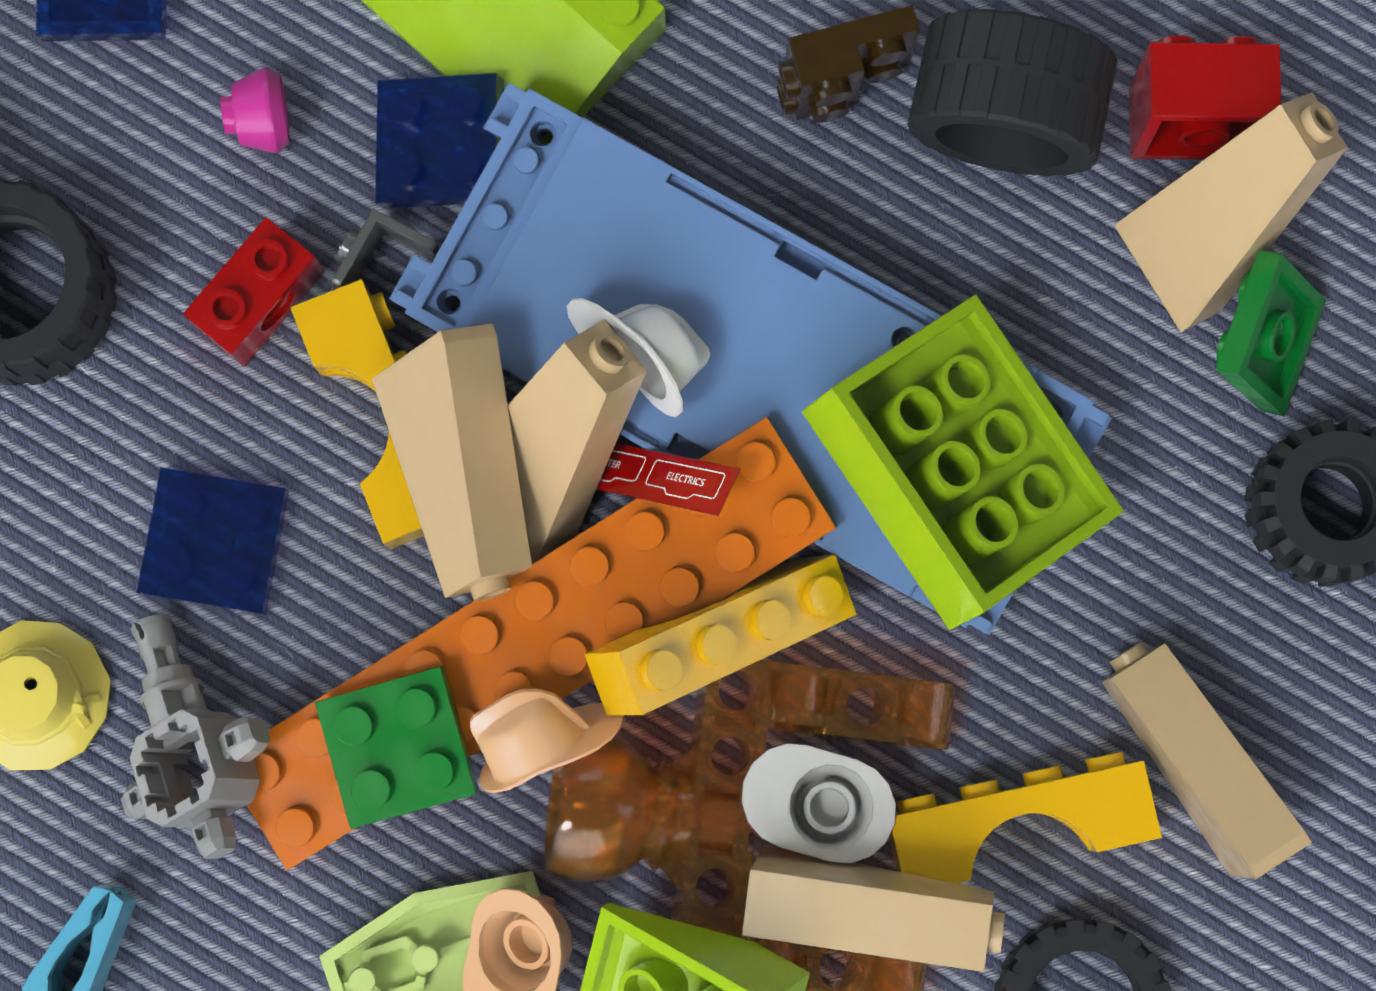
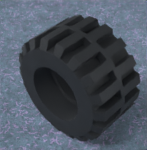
(1279, 510)

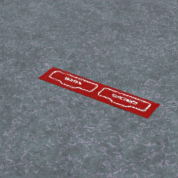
(668, 479)

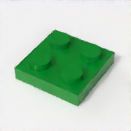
(1270, 332)
(397, 747)

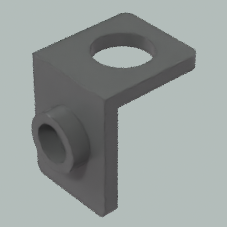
(360, 245)

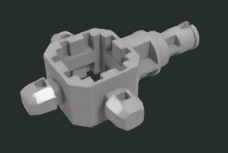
(177, 719)

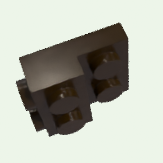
(828, 64)

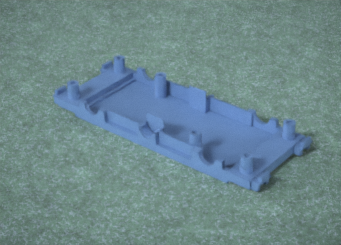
(631, 231)

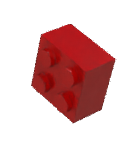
(1200, 95)

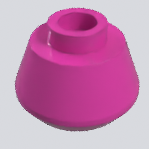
(258, 111)

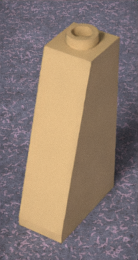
(1214, 219)
(567, 430)
(459, 458)
(1204, 763)
(870, 911)

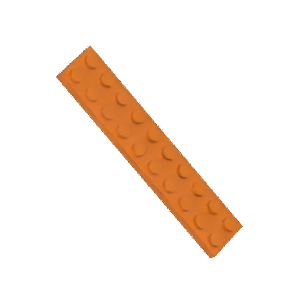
(601, 585)

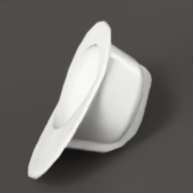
(660, 343)
(818, 803)

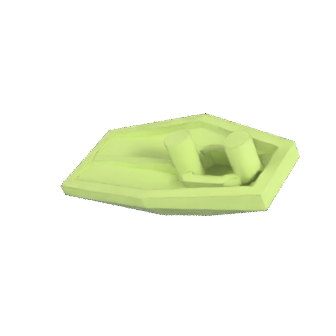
(417, 941)

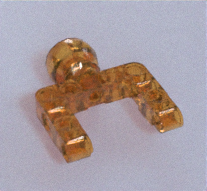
(691, 819)

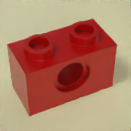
(254, 291)

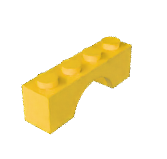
(349, 340)
(704, 646)
(1103, 807)

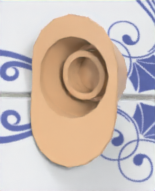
(536, 733)
(516, 943)

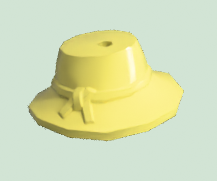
(65, 708)

